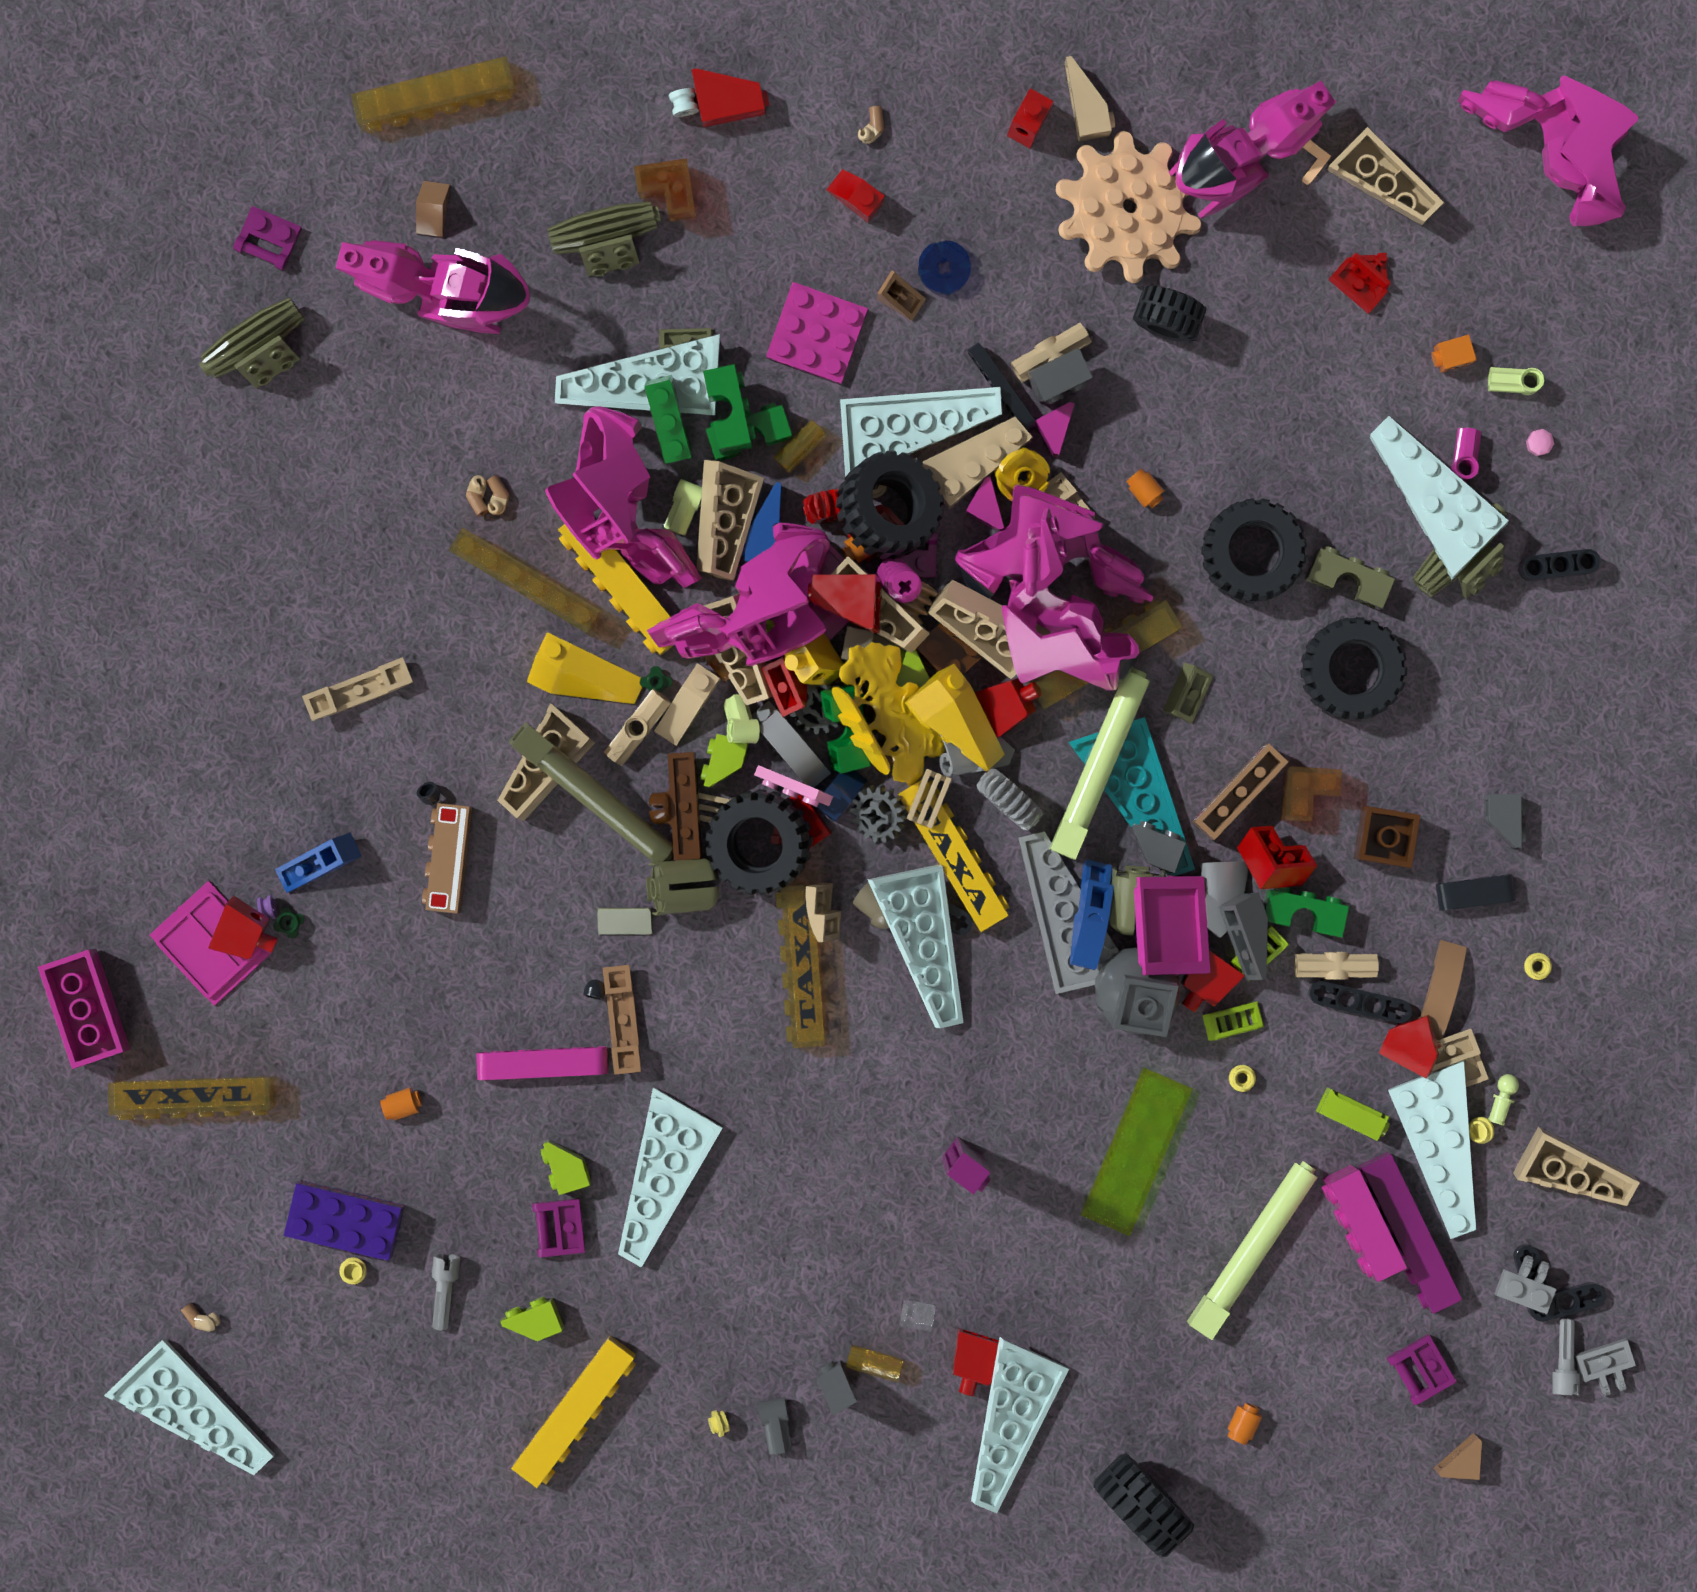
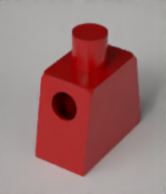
(1030, 118)
(1008, 704)
(242, 931)
(1210, 986)
(974, 1360)

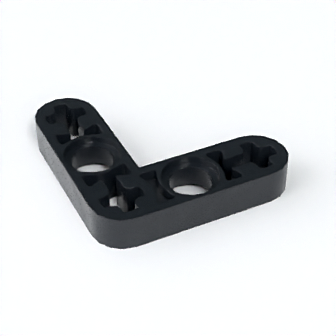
(1555, 1310)

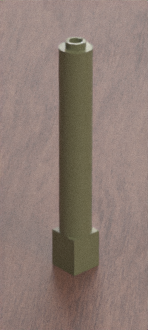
(591, 793)

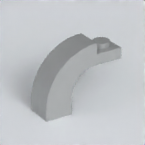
(790, 745)

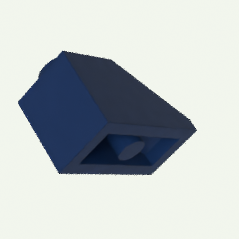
(844, 790)

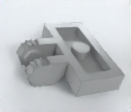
(1525, 1290)
(1605, 1361)

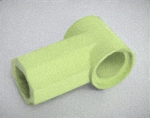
(1513, 380)
(686, 502)
(740, 725)

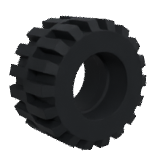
(1169, 313)

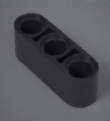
(1571, 561)
(1475, 892)

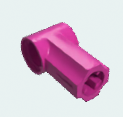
(1466, 452)

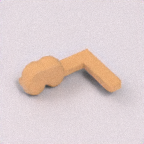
(1322, 158)

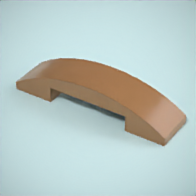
(1444, 985)
(622, 1019)

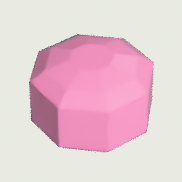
(1540, 442)

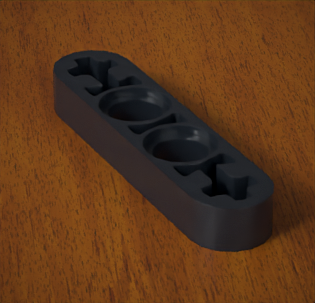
(1008, 395)
(1359, 1003)

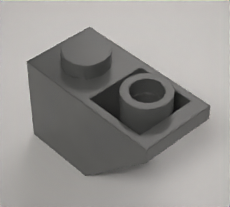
(1504, 815)
(1157, 848)

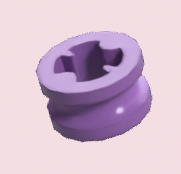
(267, 906)

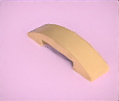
(357, 690)

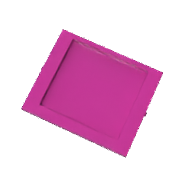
(1171, 925)
(186, 943)

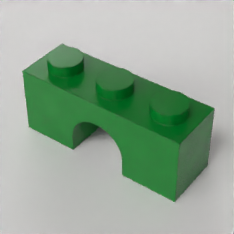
(725, 385)
(667, 419)
(769, 422)
(842, 752)
(1328, 915)

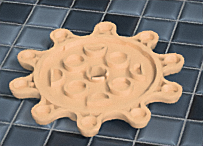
(1106, 224)

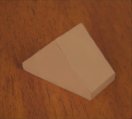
(432, 208)
(900, 296)
(1463, 1461)

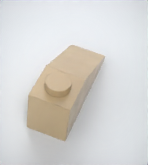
(1088, 106)
(687, 704)

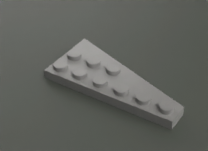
(1056, 903)

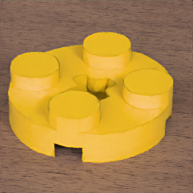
(1016, 462)

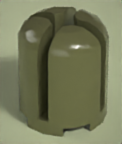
(683, 900)
(1123, 904)

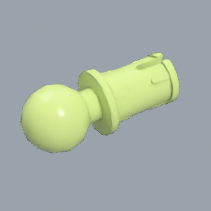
(1507, 1086)

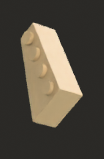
(1381, 174)
(973, 460)
(725, 517)
(895, 621)
(977, 623)
(746, 679)
(529, 783)
(1567, 1167)

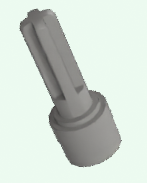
(445, 1277)
(1565, 1378)

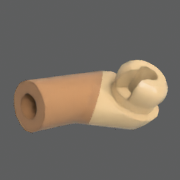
(874, 128)
(476, 493)
(499, 497)
(199, 1321)

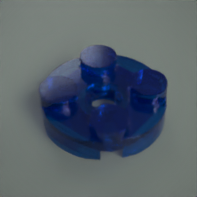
(947, 282)

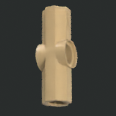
(1050, 349)
(648, 714)
(1336, 965)

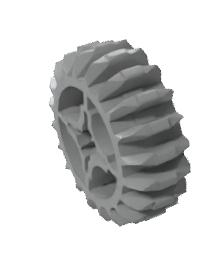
(1009, 799)

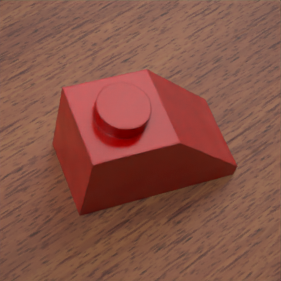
(856, 194)
(785, 687)

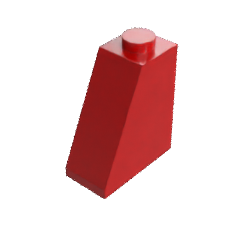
(727, 97)
(849, 597)

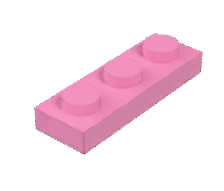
(793, 787)

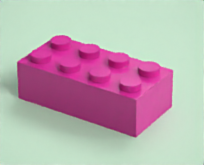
(84, 1008)
(1364, 1223)

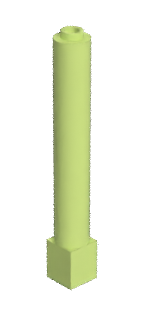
(1099, 765)
(1215, 1306)

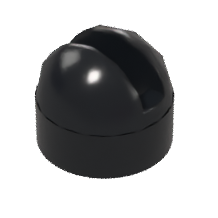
(428, 793)
(594, 989)

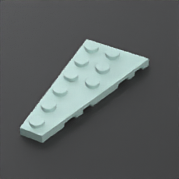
(623, 381)
(911, 420)
(1443, 504)
(920, 923)
(1438, 1131)
(668, 1159)
(181, 1401)
(1017, 1405)

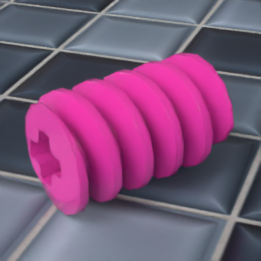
(899, 580)

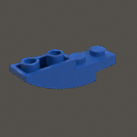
(1092, 916)

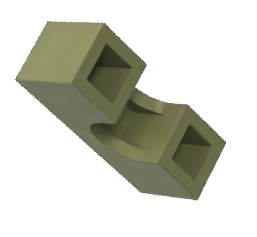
(1372, 584)

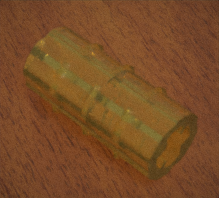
(800, 446)
(874, 1363)

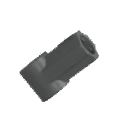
(774, 1419)

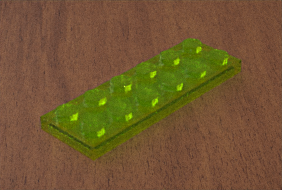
(1136, 1151)

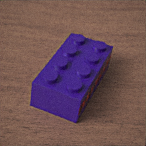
(344, 1220)

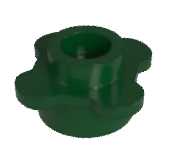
(656, 674)
(285, 915)

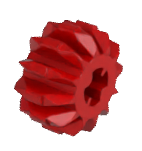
(821, 507)

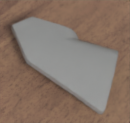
(955, 763)
(1222, 883)

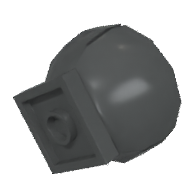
(1135, 1000)

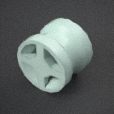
(683, 102)

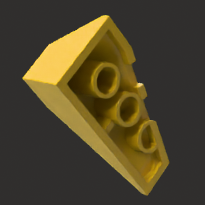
(574, 672)
(955, 713)

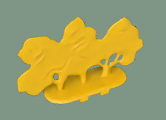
(893, 718)

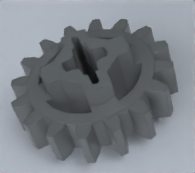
(823, 722)
(879, 813)

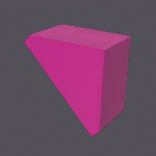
(1054, 426)
(985, 506)

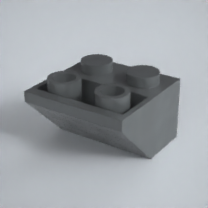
(1058, 376)

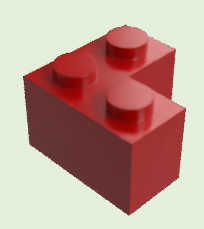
(1274, 863)

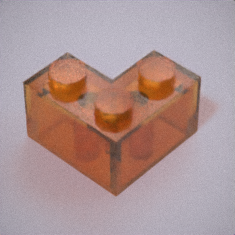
(668, 180)
(1301, 785)

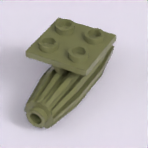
(605, 235)
(256, 345)
(1433, 574)

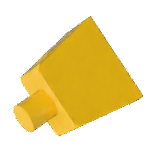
(815, 662)

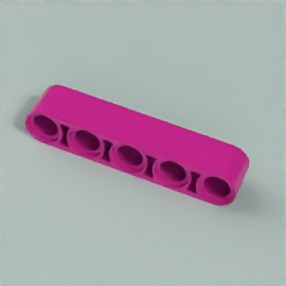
(542, 1063)

